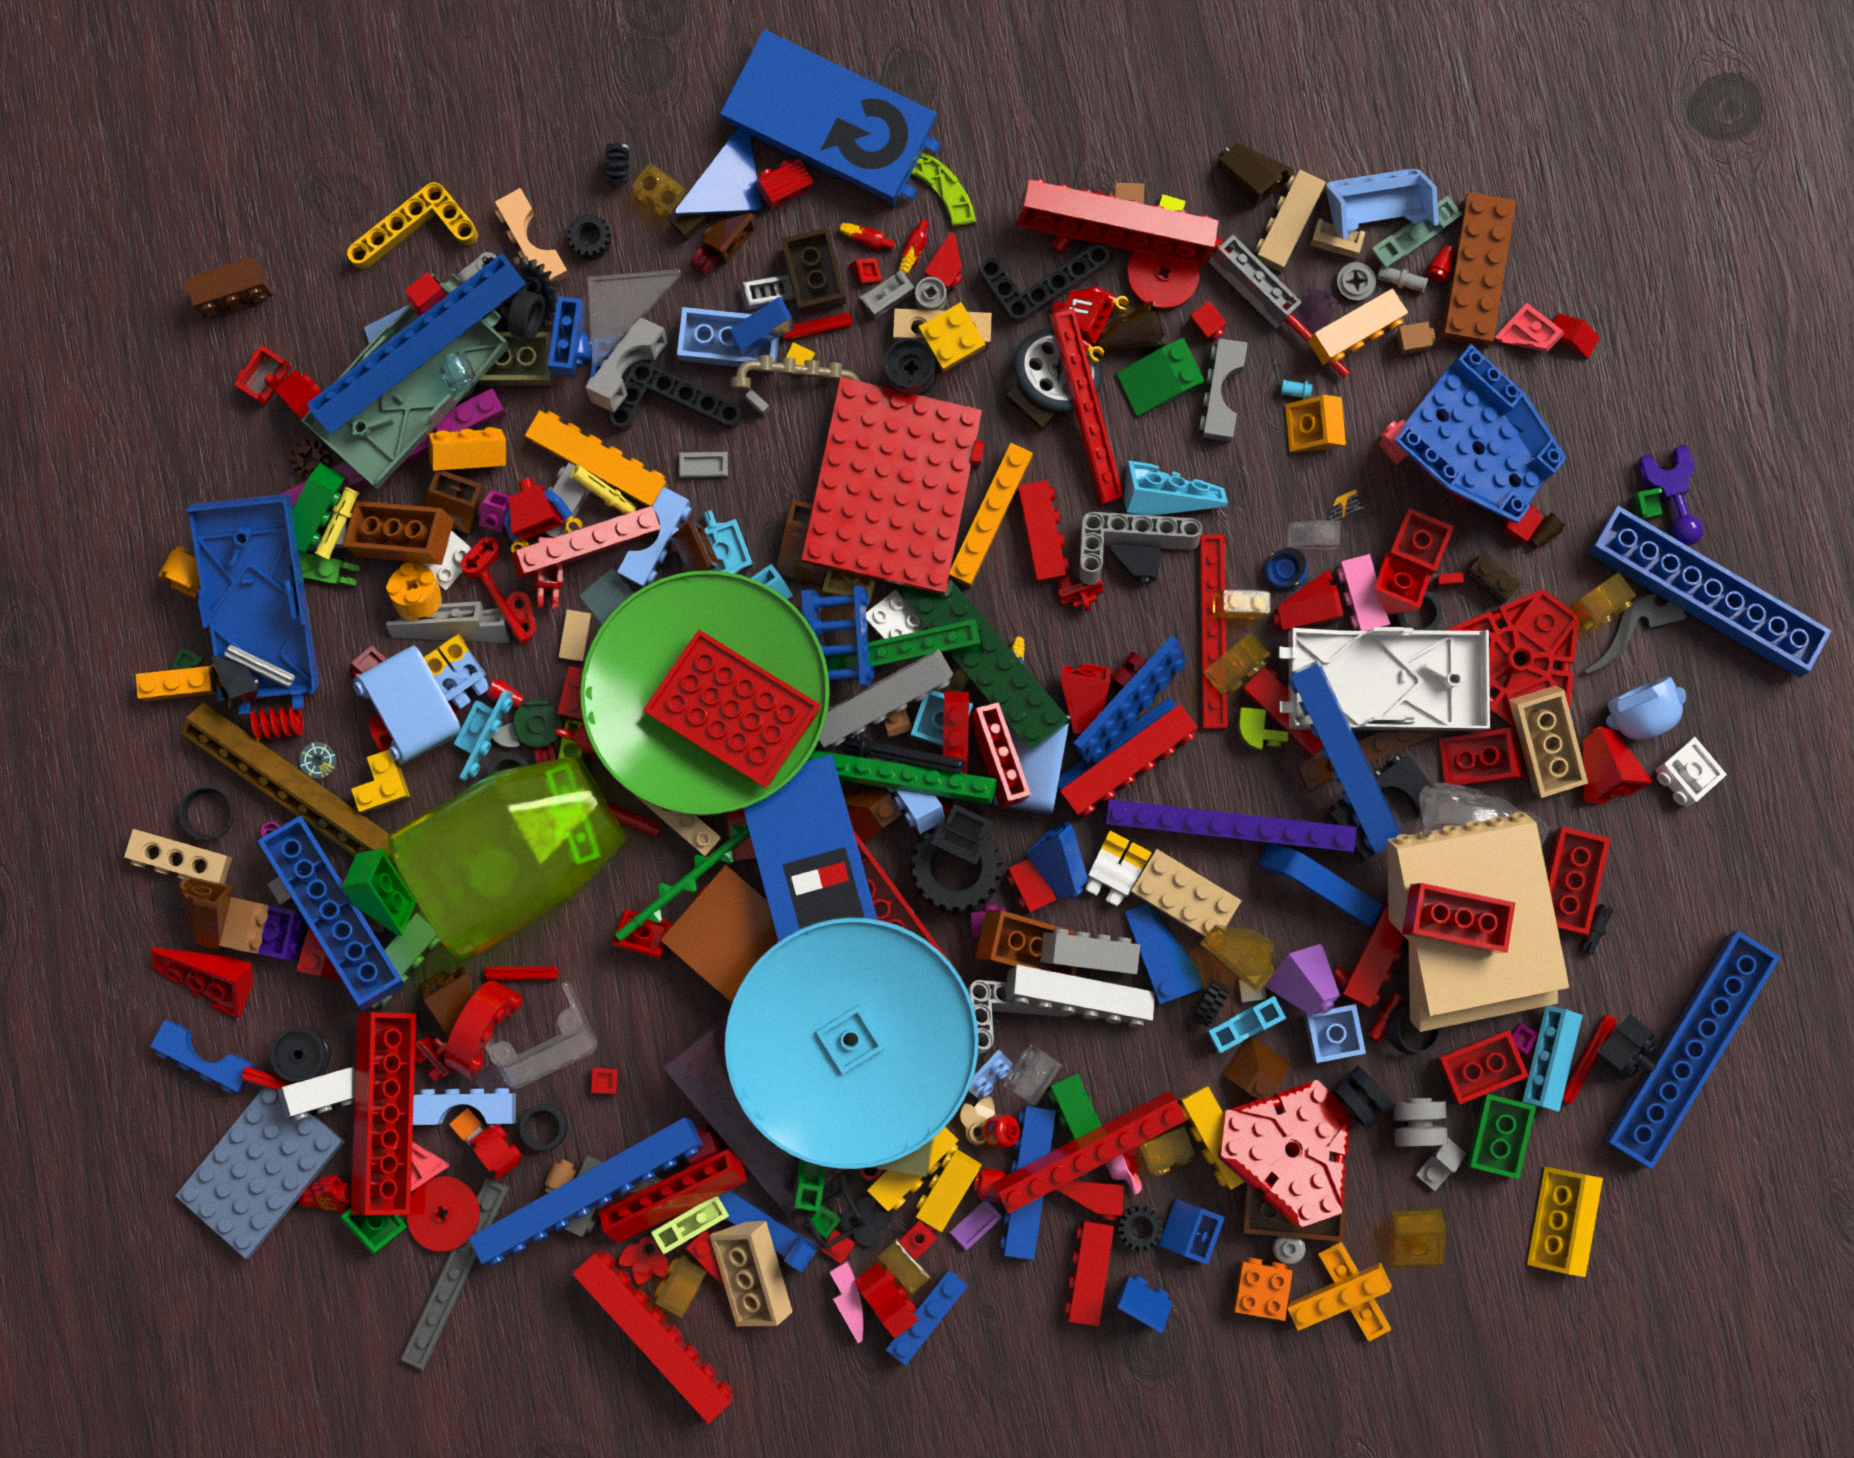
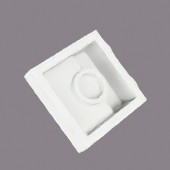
(1690, 773)

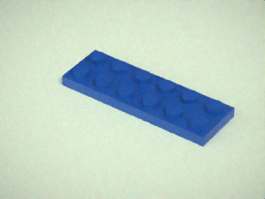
(1130, 702)

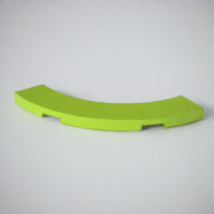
(947, 188)

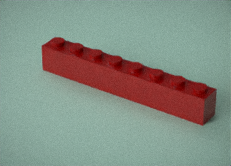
(1089, 1151)

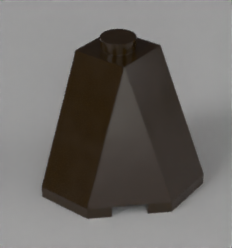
(1253, 172)

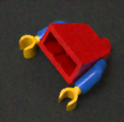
(535, 512)

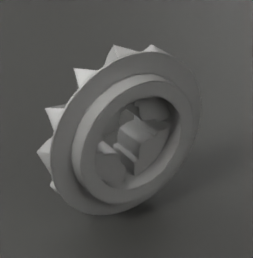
(1363, 273)

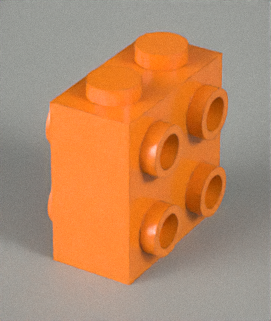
(1263, 1289)

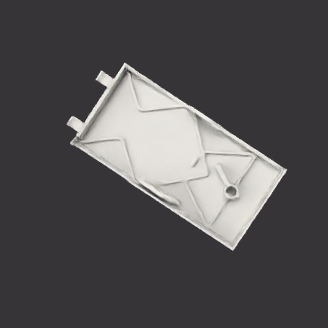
(1397, 677)

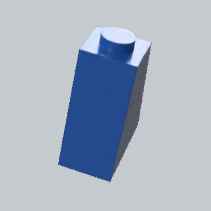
(761, 327)

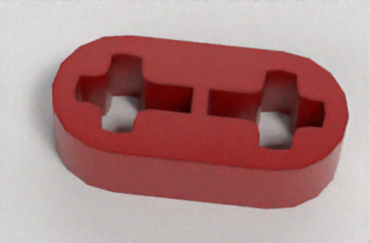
(481, 558)

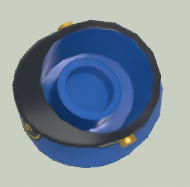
(1285, 569)

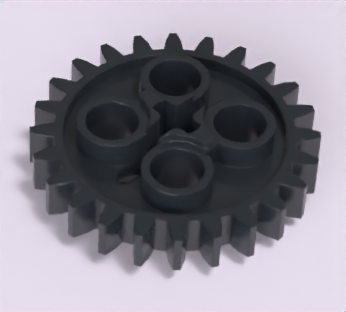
(531, 272)

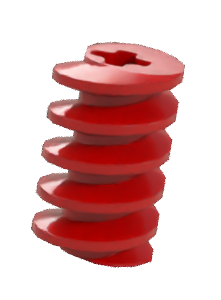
(277, 724)

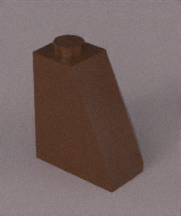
(205, 909)
(447, 995)

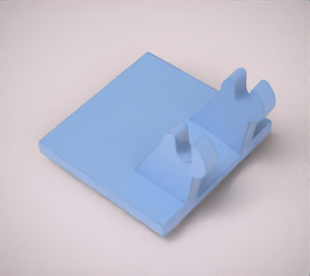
(994, 1069)

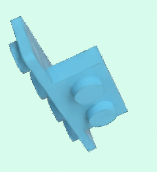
(478, 731)

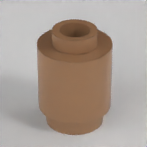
(559, 1175)

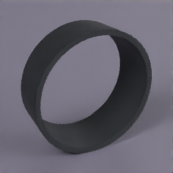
(184, 807)
(1393, 1031)

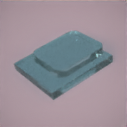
(606, 594)

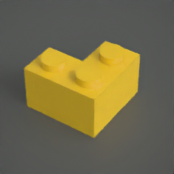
(386, 789)

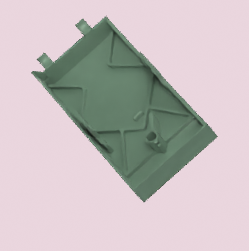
(408, 412)

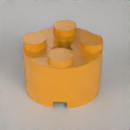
(182, 571)
(414, 591)

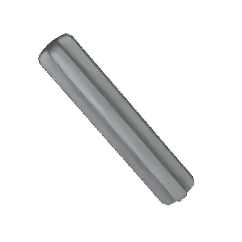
(259, 666)

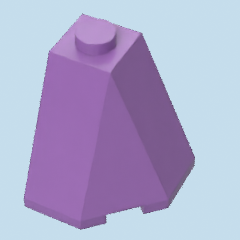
(1305, 980)

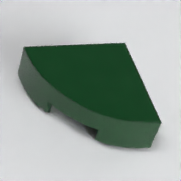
(186, 659)

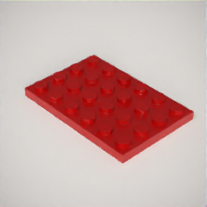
(732, 709)

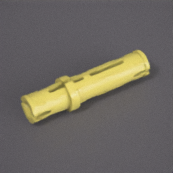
(611, 496)
(337, 522)

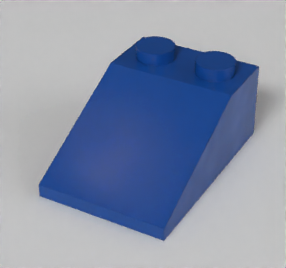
(1143, 1302)

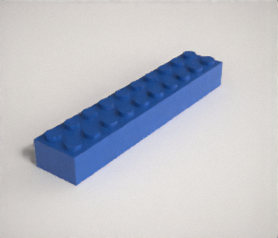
(1709, 592)
(1692, 1049)

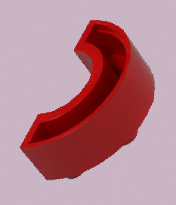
(476, 1025)

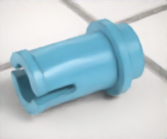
(1296, 389)

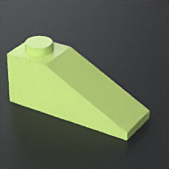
(689, 1224)

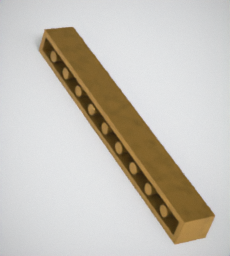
(283, 782)

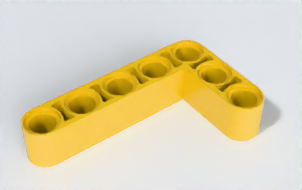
(412, 223)

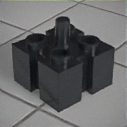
(1627, 1047)

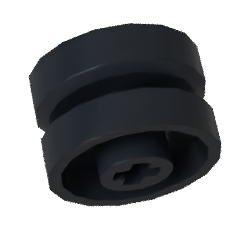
(293, 1067)
(1360, 1099)

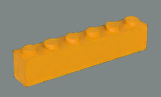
(603, 463)
(990, 515)

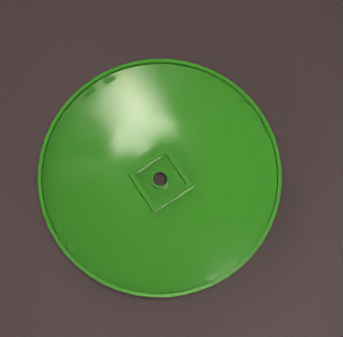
(640, 648)

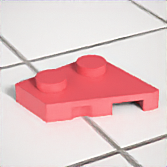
(1530, 330)
(424, 1166)

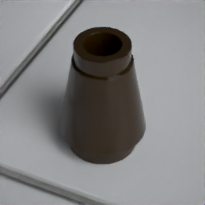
(1547, 530)

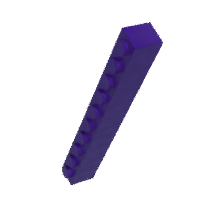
(1231, 825)

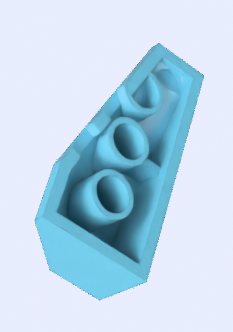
(1160, 493)

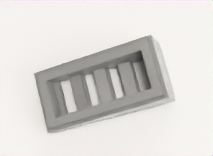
(758, 302)

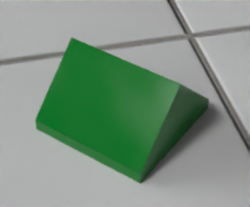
(374, 1230)

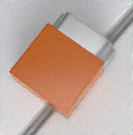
(467, 1125)

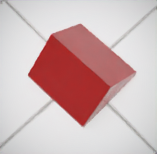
(1401, 585)
(644, 938)

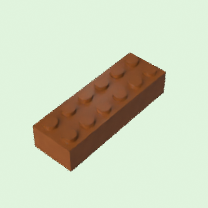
(1478, 269)

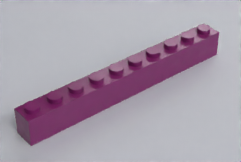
(468, 415)

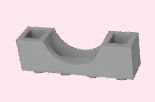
(642, 342)
(1219, 419)

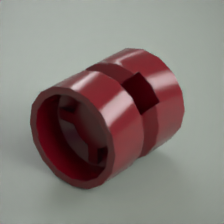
(1132, 665)

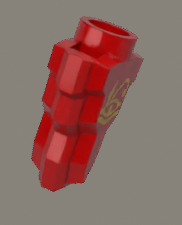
(328, 1194)

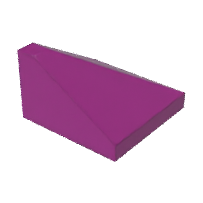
(1525, 1040)

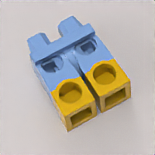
(464, 673)

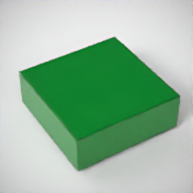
(825, 1221)

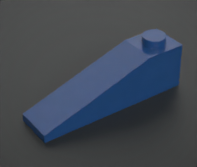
(1165, 961)

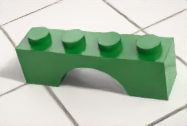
(808, 1186)

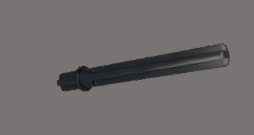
(903, 755)

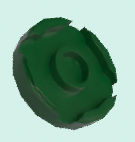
(536, 723)

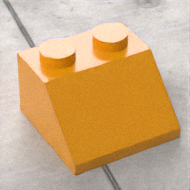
(1315, 424)

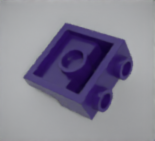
(282, 934)

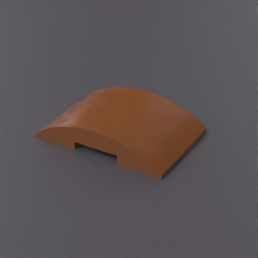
(723, 932)

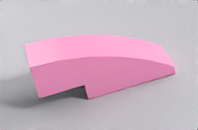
(849, 1300)

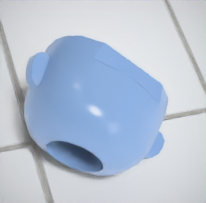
(1647, 709)

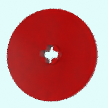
(1166, 292)
(460, 1221)

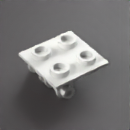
(451, 566)
(893, 617)

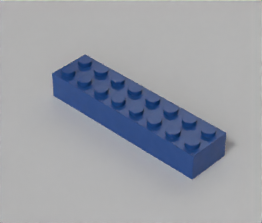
(330, 913)

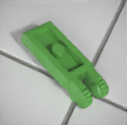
(326, 570)

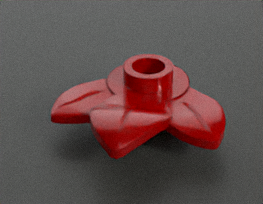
(643, 1262)

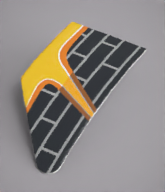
(1345, 505)

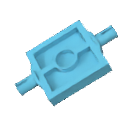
(727, 544)

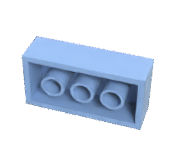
(706, 341)

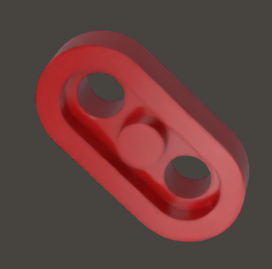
(525, 614)

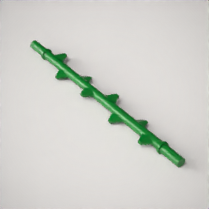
(687, 883)

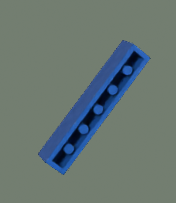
(1032, 1145)

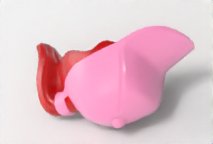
(1125, 1168)

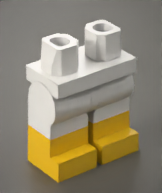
(1110, 873)

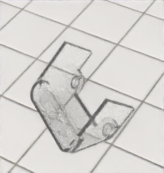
(550, 1056)

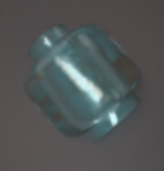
(457, 371)

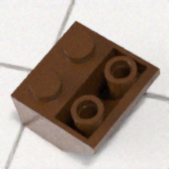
(457, 497)

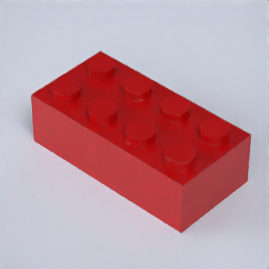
(1575, 877)
(1458, 918)

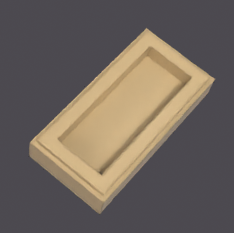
(575, 635)

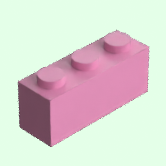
(1359, 584)

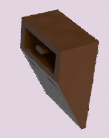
(792, 546)

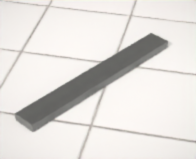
(451, 1281)

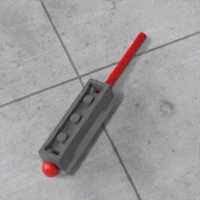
(1260, 288)

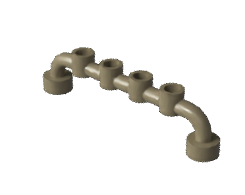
(788, 367)

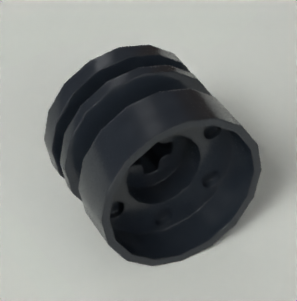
(908, 354)

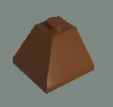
(729, 236)
(871, 810)
(1257, 1069)

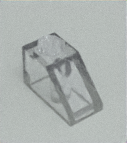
(1314, 534)

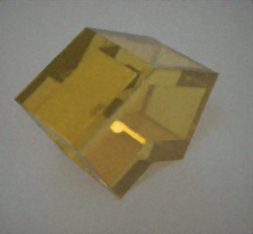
(958, 681)

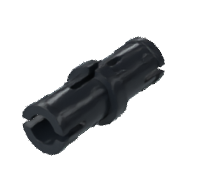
(1596, 929)

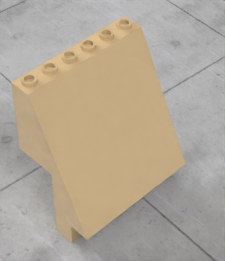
(1492, 860)

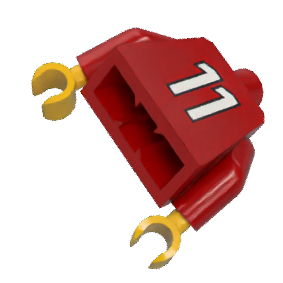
(1092, 312)

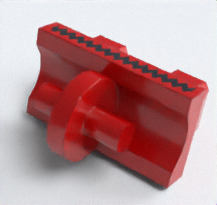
(1078, 594)
(435, 1052)

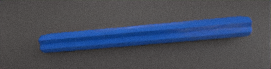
(1129, 733)

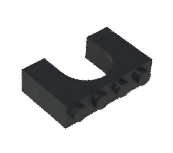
(1401, 776)

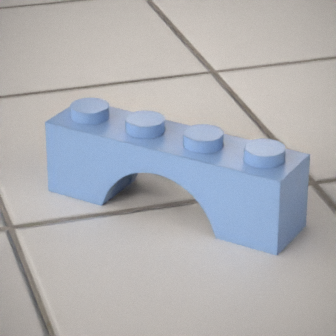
(641, 565)
(495, 1107)

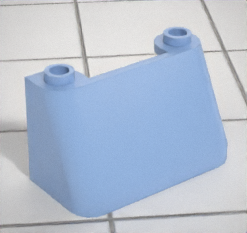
(409, 704)
(1040, 771)

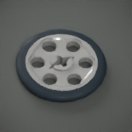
(1029, 379)

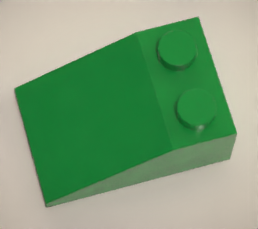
(1160, 377)
(379, 890)

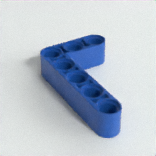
(1321, 882)
(785, 1240)

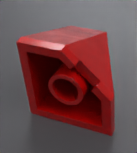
(1309, 607)
(1085, 693)
(1610, 767)

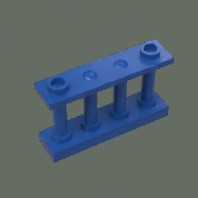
(812, 604)

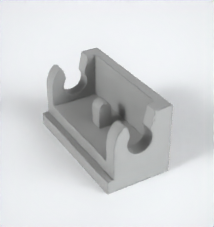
(888, 294)

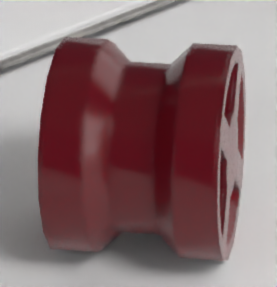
(704, 261)
(545, 754)

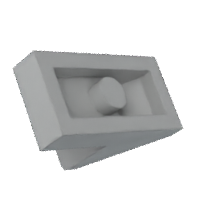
(1440, 1164)

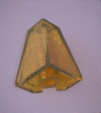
(1241, 953)

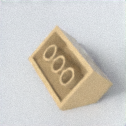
(751, 1274)

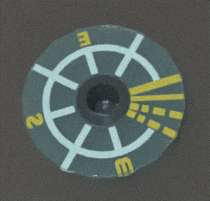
(317, 760)

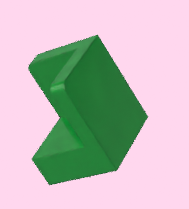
(1647, 503)

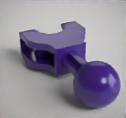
(1674, 486)

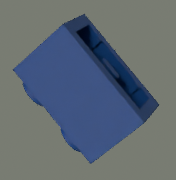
(1191, 1231)

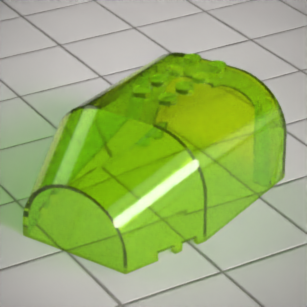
(506, 852)

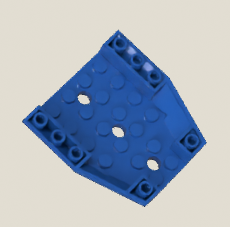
(1498, 418)

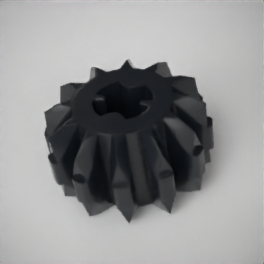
(617, 163)

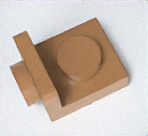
(897, 723)

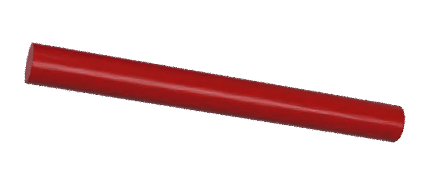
(504, 607)

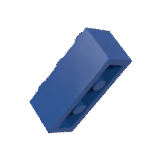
(566, 337)

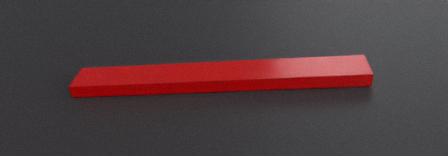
(1086, 405)
(1212, 628)

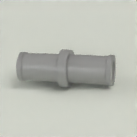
(1402, 278)

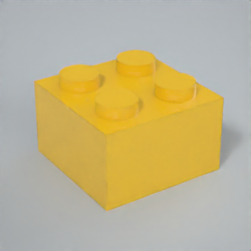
(952, 337)

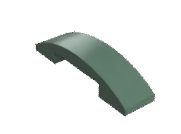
(1415, 235)

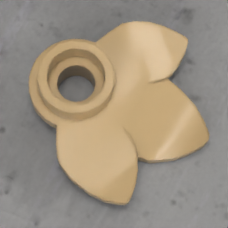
(975, 1117)

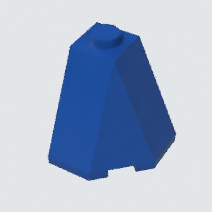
(1060, 860)

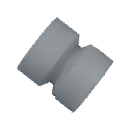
(930, 294)

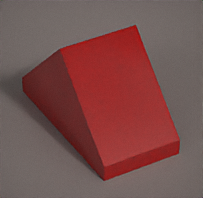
(1577, 334)

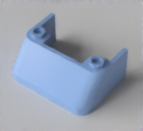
(1380, 198)

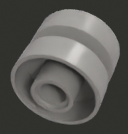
(1420, 1117)

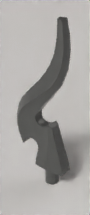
(1642, 607)

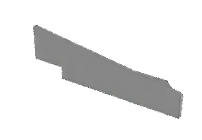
(454, 618)

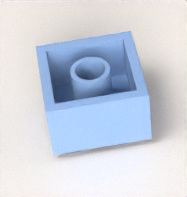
(1335, 1034)

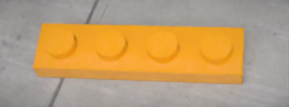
(1367, 1314)

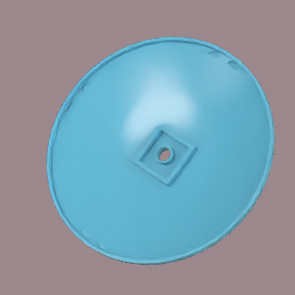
(860, 1099)

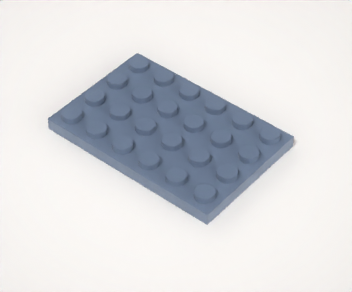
(258, 1172)

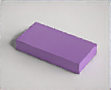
(976, 1224)

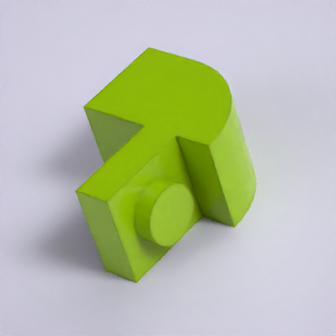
(1252, 730)

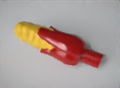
(867, 236)
(914, 246)

